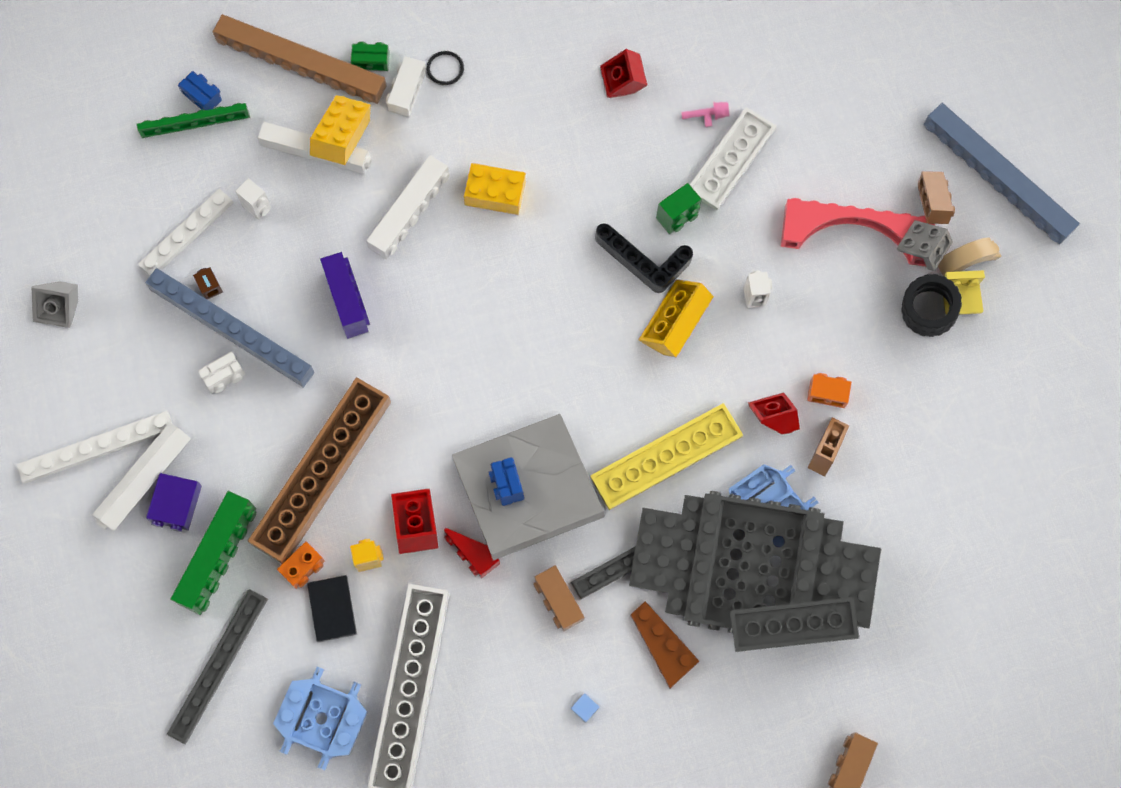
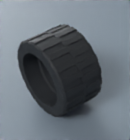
(935, 284)

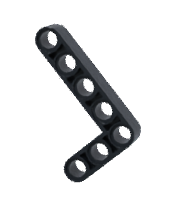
(643, 261)

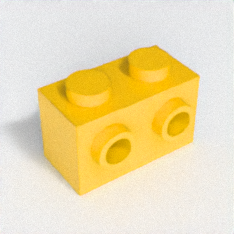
(366, 555)

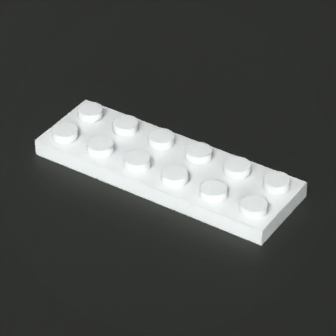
(732, 158)

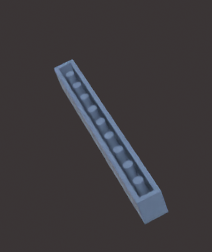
(1001, 173)
(230, 327)

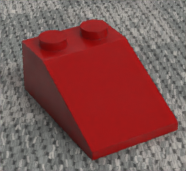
(414, 521)

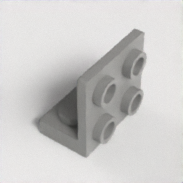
(926, 242)

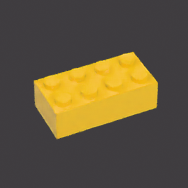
(340, 130)

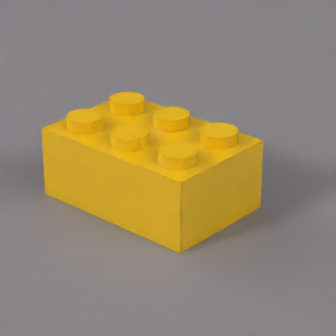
(494, 188)

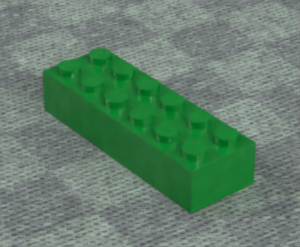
(214, 553)

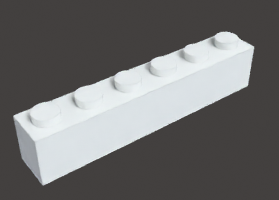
(407, 207)

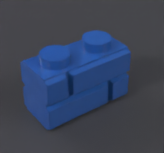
(199, 91)
(507, 481)

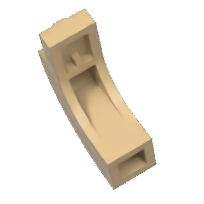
(969, 255)

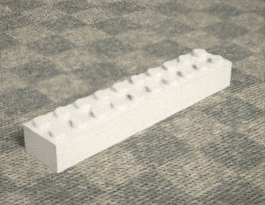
(409, 688)

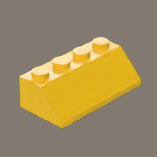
(676, 317)

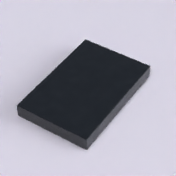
(332, 608)

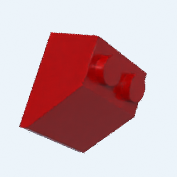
(623, 74)

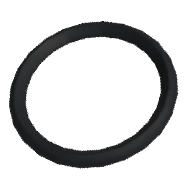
(445, 53)

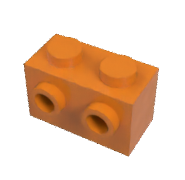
(301, 565)

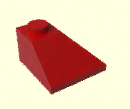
(776, 413)

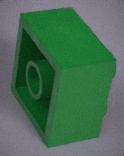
(678, 208)

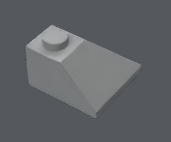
(54, 303)

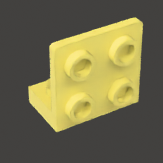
(969, 288)

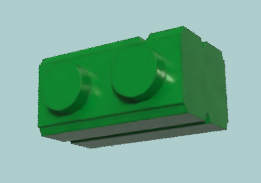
(370, 56)

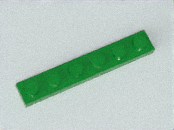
(193, 120)

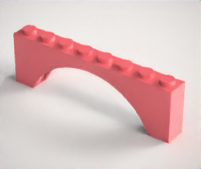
(806, 218)

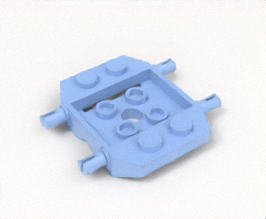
(778, 492)
(325, 701)

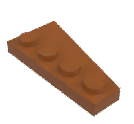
(666, 648)

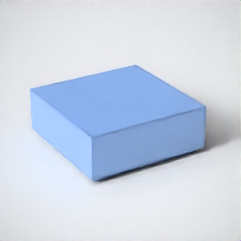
(585, 707)

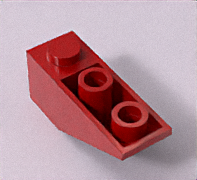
(473, 551)

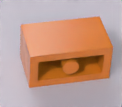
(829, 390)

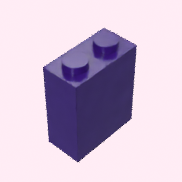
(173, 502)

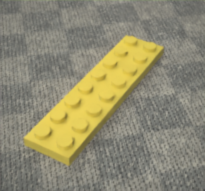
(666, 456)

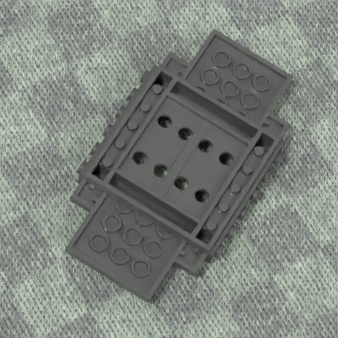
(692, 551)

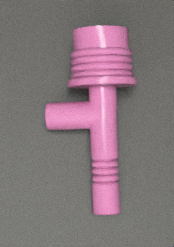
(720, 111)

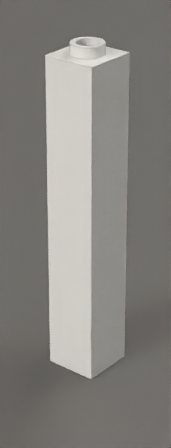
(298, 144)
(141, 477)

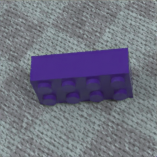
(345, 294)

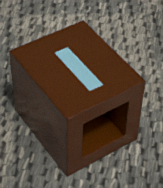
(207, 283)

